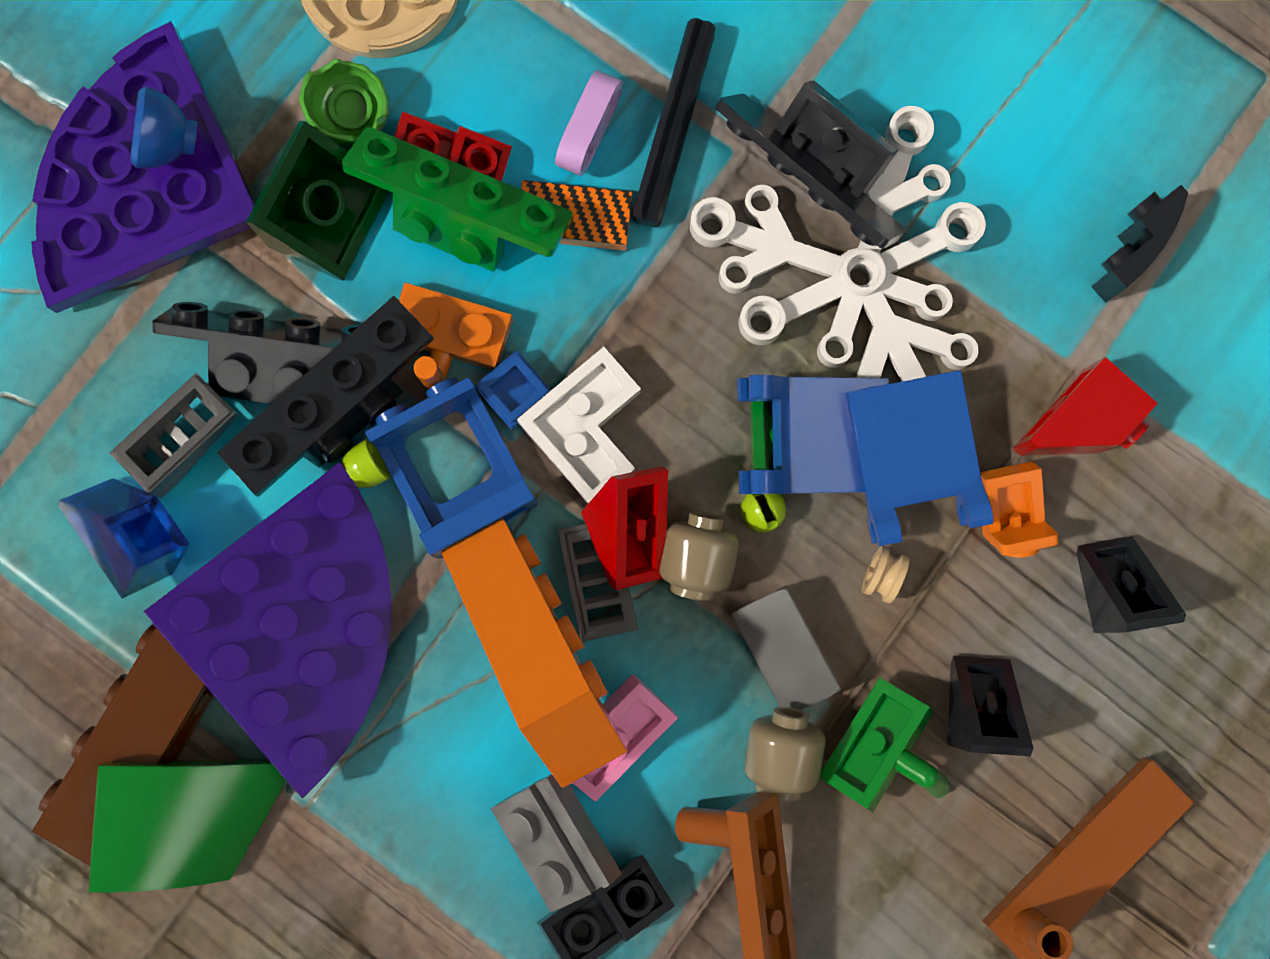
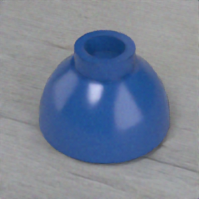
(160, 130)

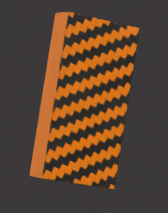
(598, 215)

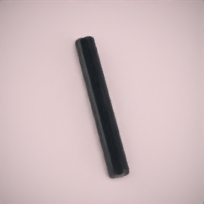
(674, 123)

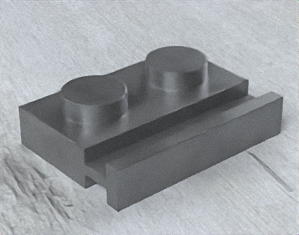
(556, 842)

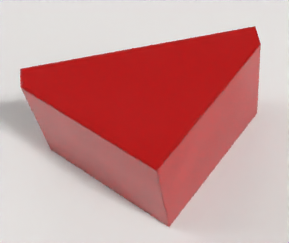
(630, 526)

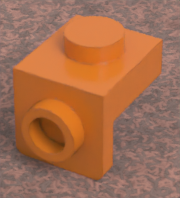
(1017, 510)

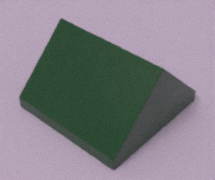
(315, 207)

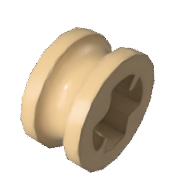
(885, 574)

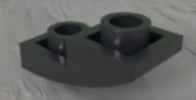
(1143, 241)
(608, 914)

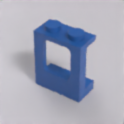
(447, 523)

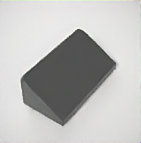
(785, 650)

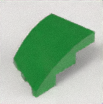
(177, 822)

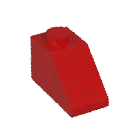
(1091, 415)

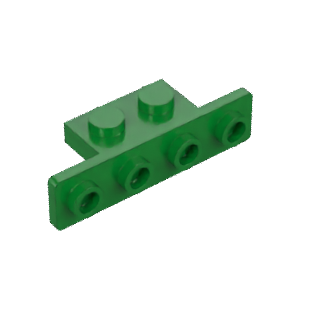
(454, 204)

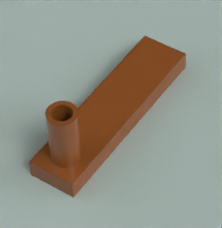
(1087, 864)
(759, 869)

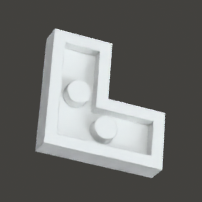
(570, 420)

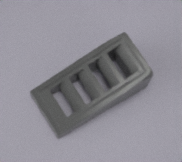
(134, 448)
(602, 627)

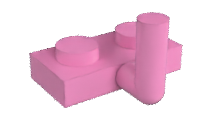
(640, 721)

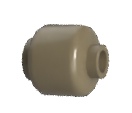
(699, 556)
(784, 753)

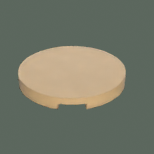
(379, 26)

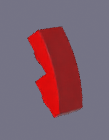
(462, 146)

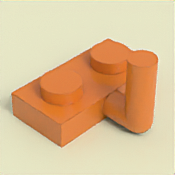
(459, 332)

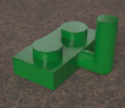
(880, 746)

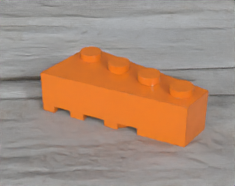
(534, 652)

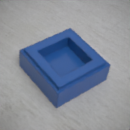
(512, 389)

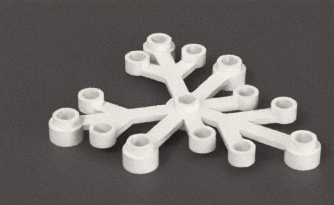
(890, 333)

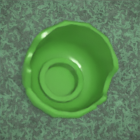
(344, 101)

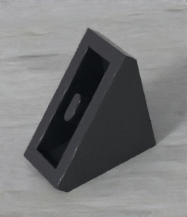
(1125, 588)
(986, 708)

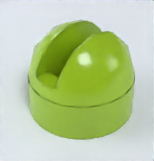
(365, 465)
(752, 514)

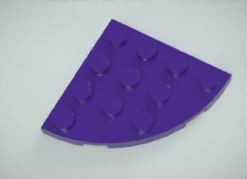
(116, 222)
(291, 627)

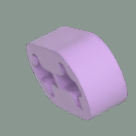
(588, 123)

